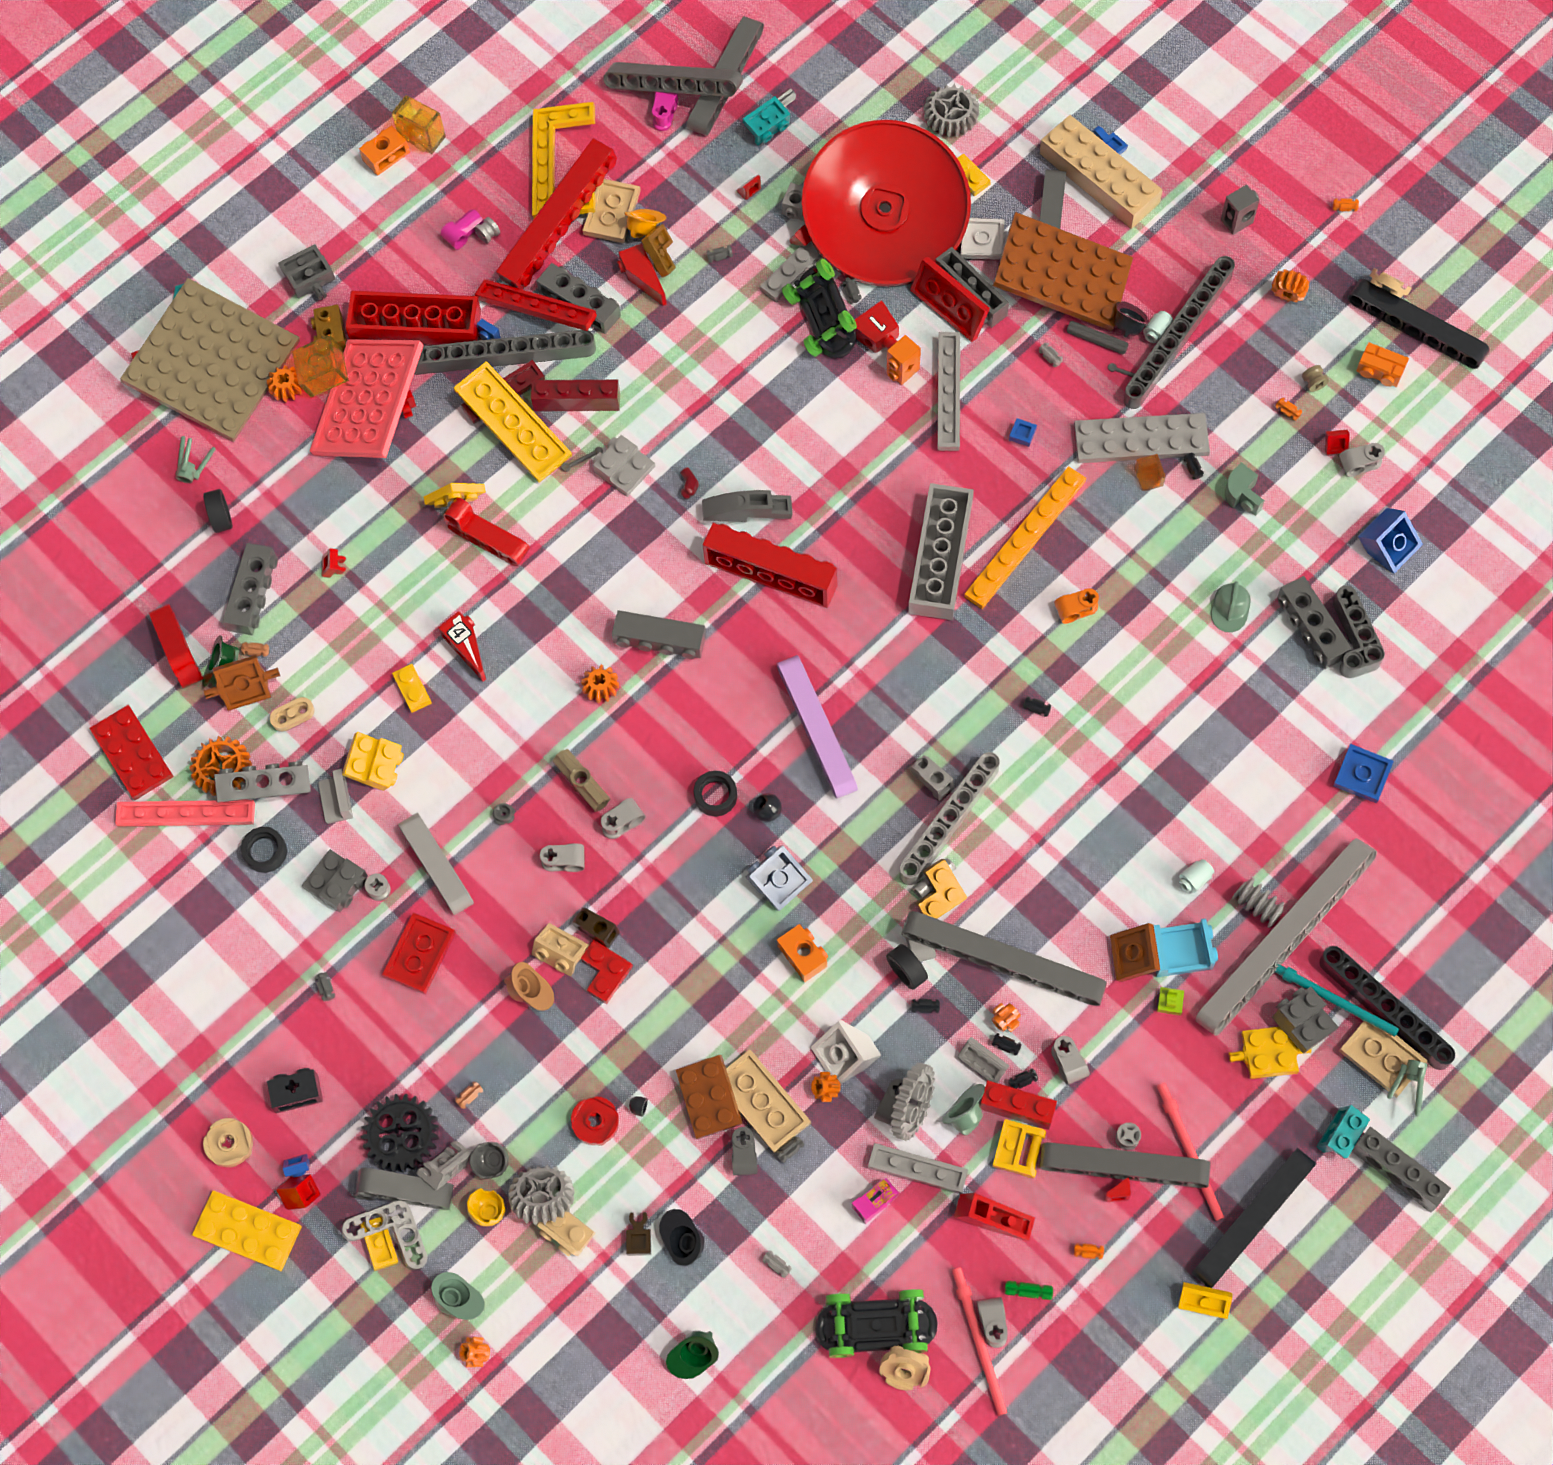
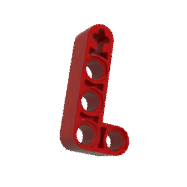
(484, 534)
(175, 646)

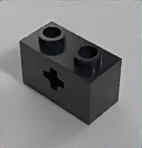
(306, 1093)

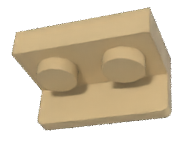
(558, 949)
(568, 1232)

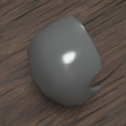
(489, 1160)

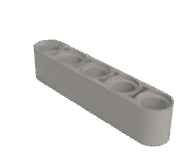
(436, 863)

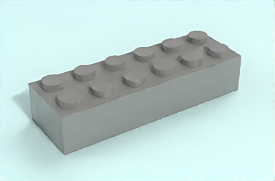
(941, 551)

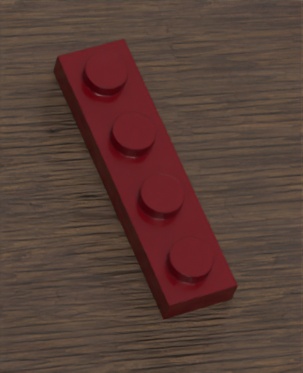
(519, 381)

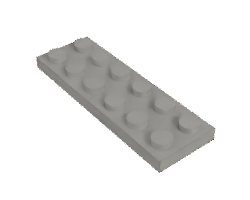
(1140, 437)

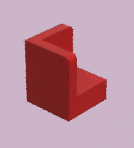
(298, 1192)

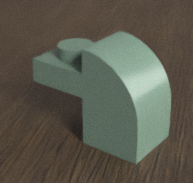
(1239, 489)

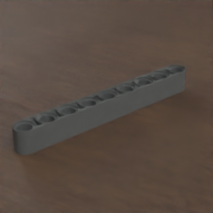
(1177, 340)
(511, 354)
(1004, 958)

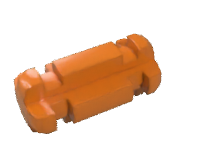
(1345, 204)
(1288, 408)
(1088, 1251)

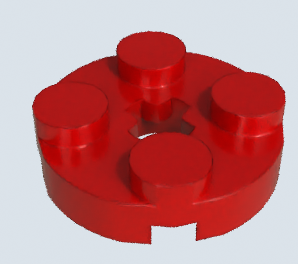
(600, 1133)

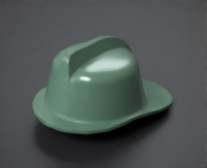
(1231, 607)
(966, 1111)
(456, 1296)

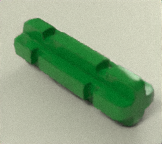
(1029, 1290)

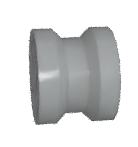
(487, 230)
(380, 891)
(1130, 1132)

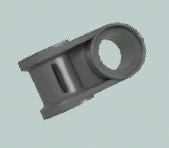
(885, 1107)
(744, 1156)

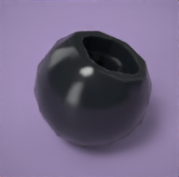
(767, 807)

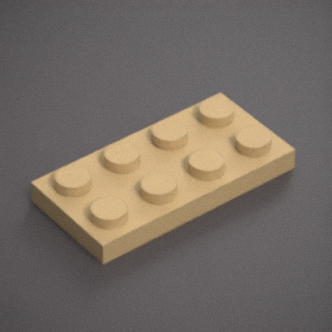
(765, 1102)

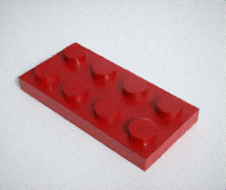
(949, 299)
(131, 752)

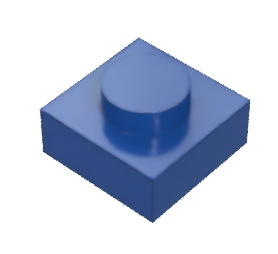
(487, 330)
(1023, 432)
(296, 1166)

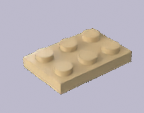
(611, 203)
(1380, 1055)

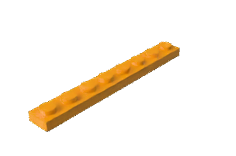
(1025, 537)

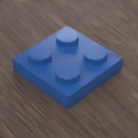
(1363, 773)

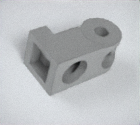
(933, 777)

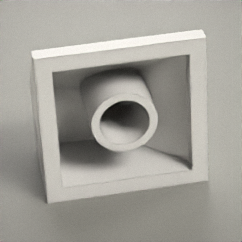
(845, 1051)

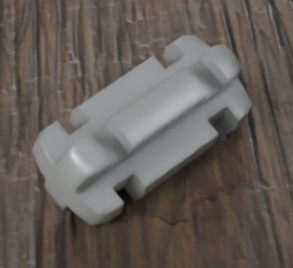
(1050, 354)
(777, 1264)

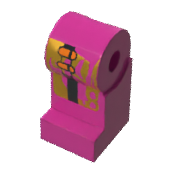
(875, 1200)

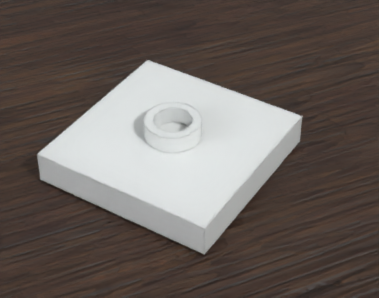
(983, 239)

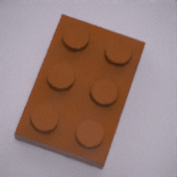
(709, 1097)

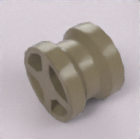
(1315, 378)

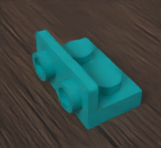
(767, 120)
(1343, 1131)

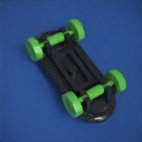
(825, 311)
(876, 1324)

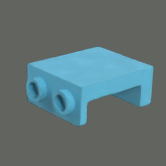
(1185, 948)

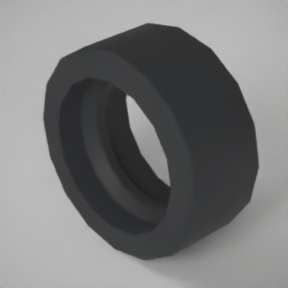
(217, 510)
(715, 810)
(259, 833)
(907, 966)

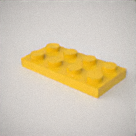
(246, 1230)

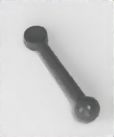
(1112, 367)
(566, 466)

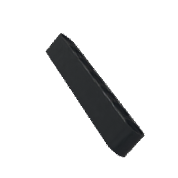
(1418, 324)
(1381, 996)
(1254, 1218)

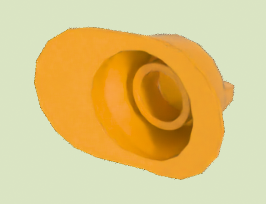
(643, 221)

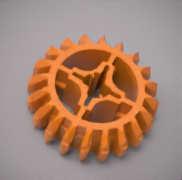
(204, 770)

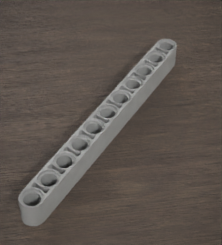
(1286, 936)

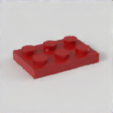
(419, 953)

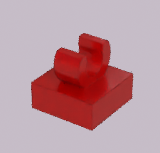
(409, 403)
(1336, 441)
(330, 563)

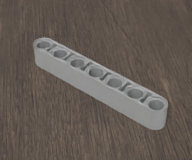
(953, 808)

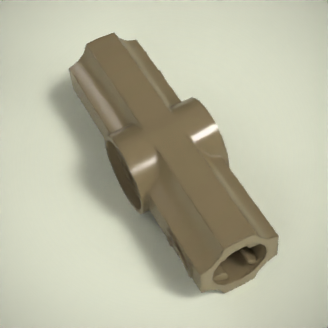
(590, 789)

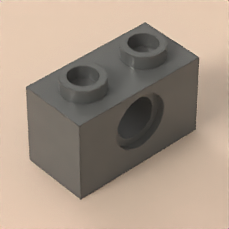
(1240, 209)

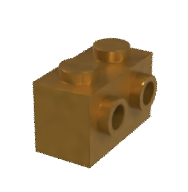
(329, 321)

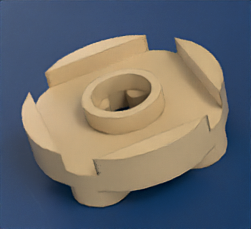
(1391, 282)
(240, 1149)
(899, 1358)

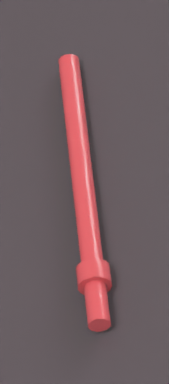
(1171, 1107)
(964, 1294)

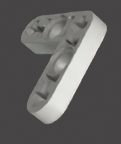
(397, 1226)

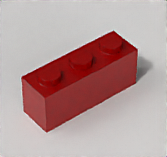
(1018, 1105)

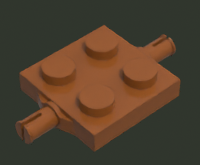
(242, 682)

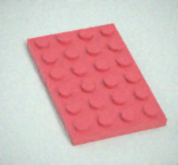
(367, 408)

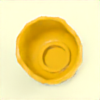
(485, 1207)

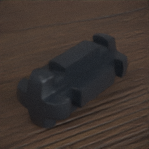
(1193, 466)
(1037, 706)
(925, 1006)
(1006, 1044)
(1023, 1079)

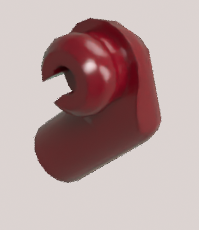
(691, 483)

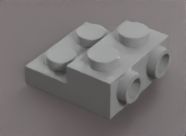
(622, 465)

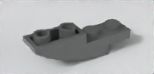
(745, 504)

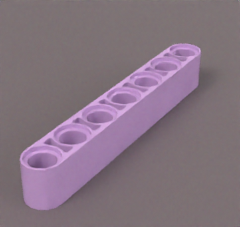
(817, 727)

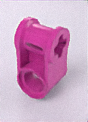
(664, 109)

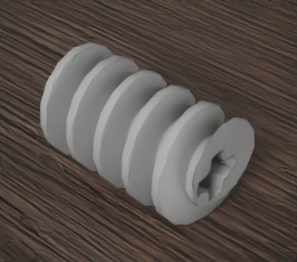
(1260, 902)

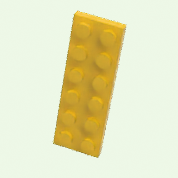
(512, 421)

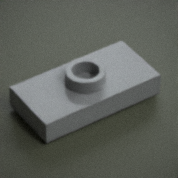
(983, 1060)

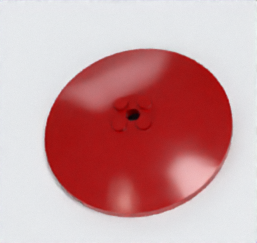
(892, 166)

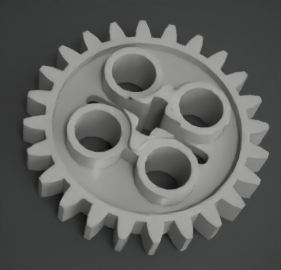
(909, 1116)

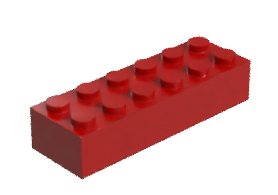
(413, 316)
(770, 564)

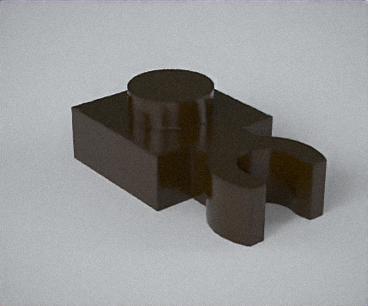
(639, 1239)

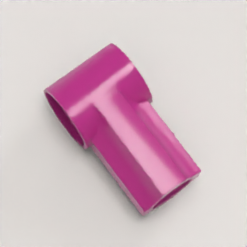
(458, 232)

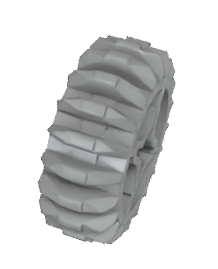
(949, 104)
(541, 1187)

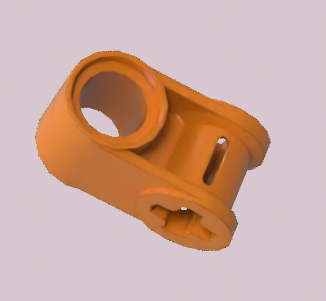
(1075, 605)

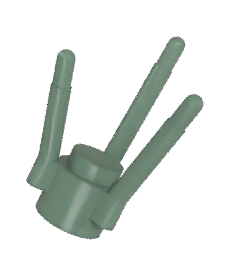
(186, 470)
(1415, 1072)

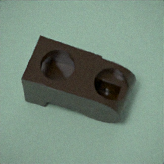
(596, 927)

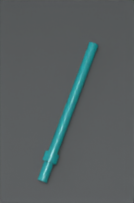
(1290, 975)

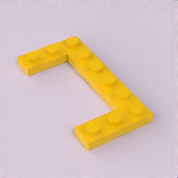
(543, 170)

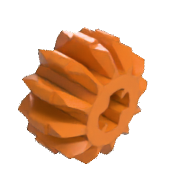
(1290, 285)
(283, 383)
(601, 690)

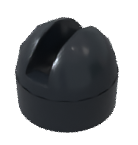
(638, 1105)

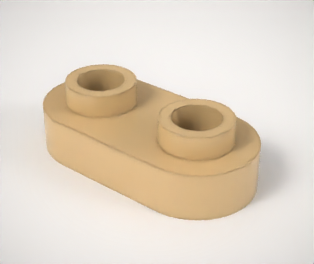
(292, 714)

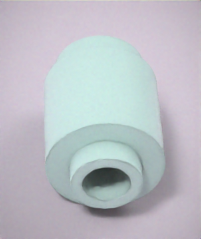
(1157, 326)
(1196, 876)

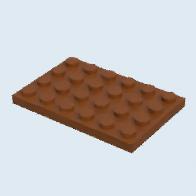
(1062, 271)

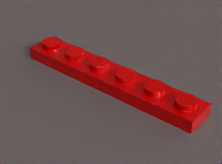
(536, 305)

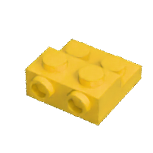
(373, 761)

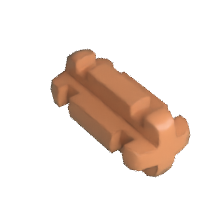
(255, 649)
(468, 1095)

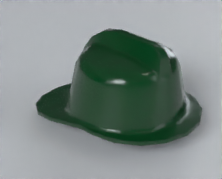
(221, 655)
(692, 1355)

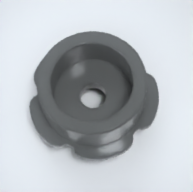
(503, 808)

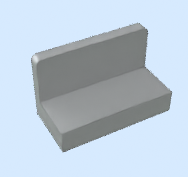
(335, 798)

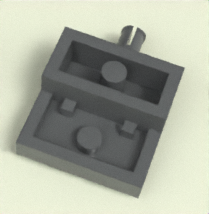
(307, 272)

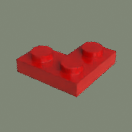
(611, 970)

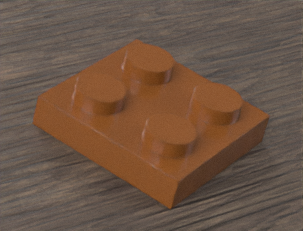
(1135, 952)

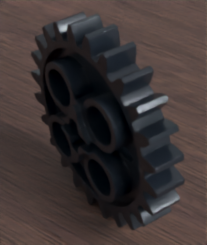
(401, 1154)

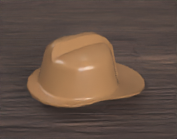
(528, 986)

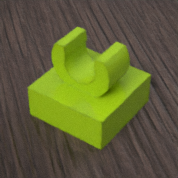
(1170, 1001)

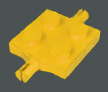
(1267, 1053)

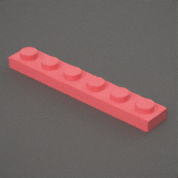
(185, 813)

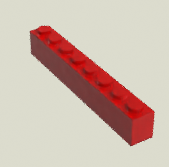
(557, 214)

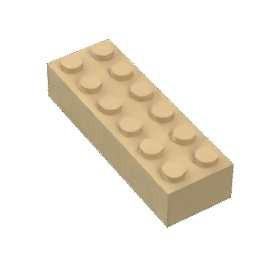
(1100, 171)

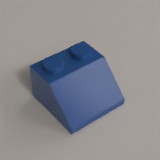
(1391, 539)

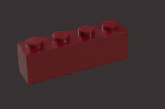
(575, 395)

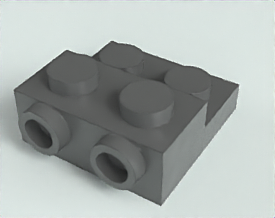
(335, 880)
(1304, 1019)

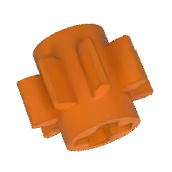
(1005, 1017)
(825, 1086)
(474, 1352)

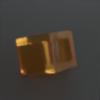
(1150, 472)

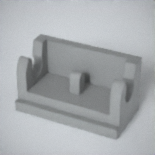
(445, 1165)

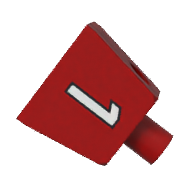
(877, 328)

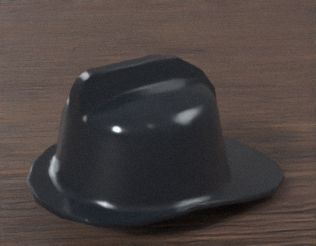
(1129, 319)
(681, 1237)

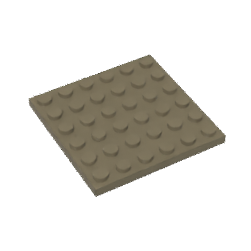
(209, 359)

